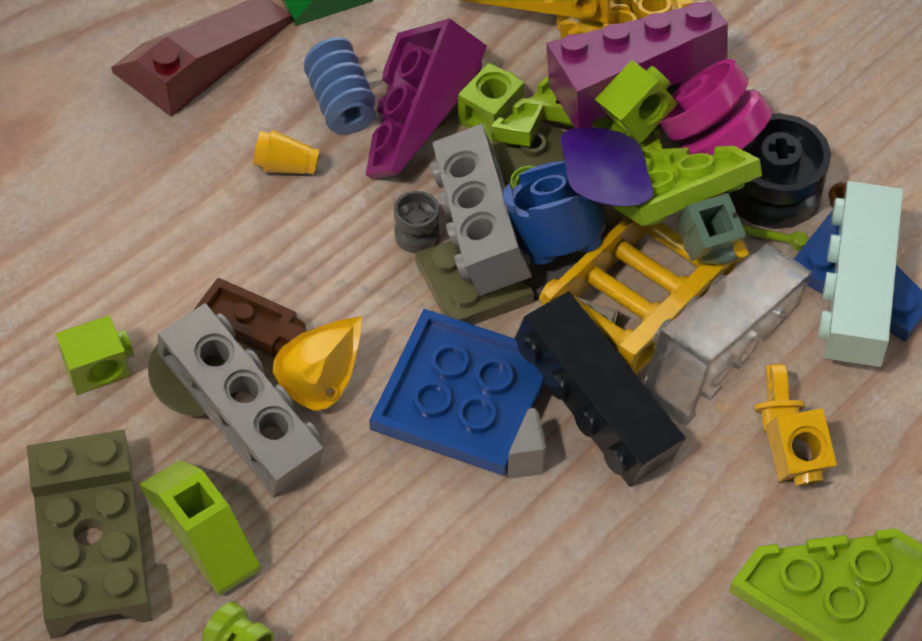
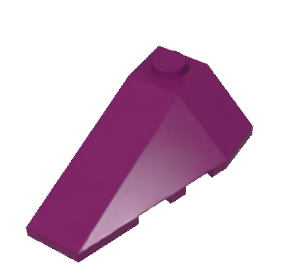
(423, 81)

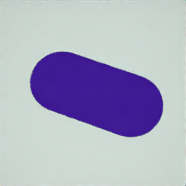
(606, 166)

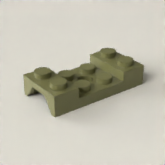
(77, 488)

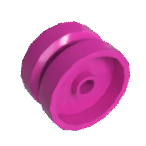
(716, 110)

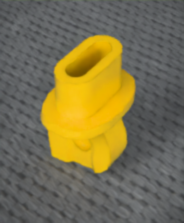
(778, 395)

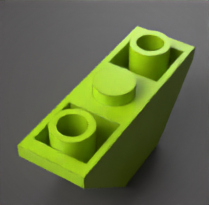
(202, 524)

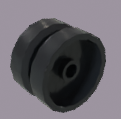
(793, 176)

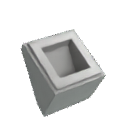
(528, 448)

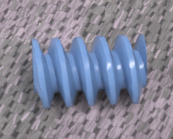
(340, 86)

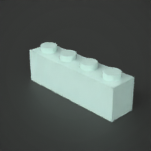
(863, 274)

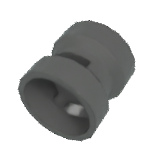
(416, 221)

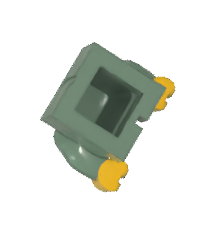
(712, 231)

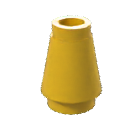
(284, 154)

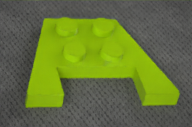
(529, 113)

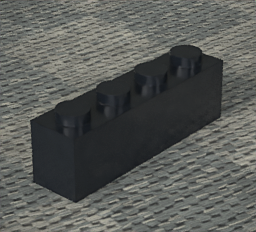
(598, 388)

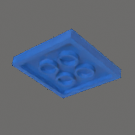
(458, 392)

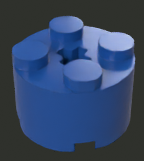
(551, 215)

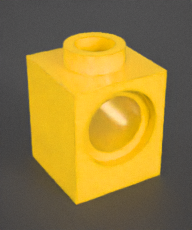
(810, 428)

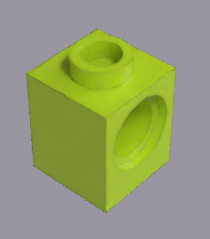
(489, 97)
(637, 100)
(95, 354)

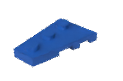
(907, 296)

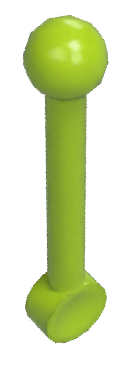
(796, 240)

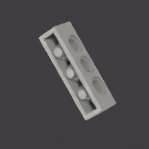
(479, 215)
(273, 462)

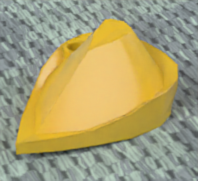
(319, 362)

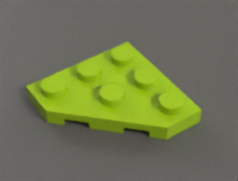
(688, 179)
(834, 584)

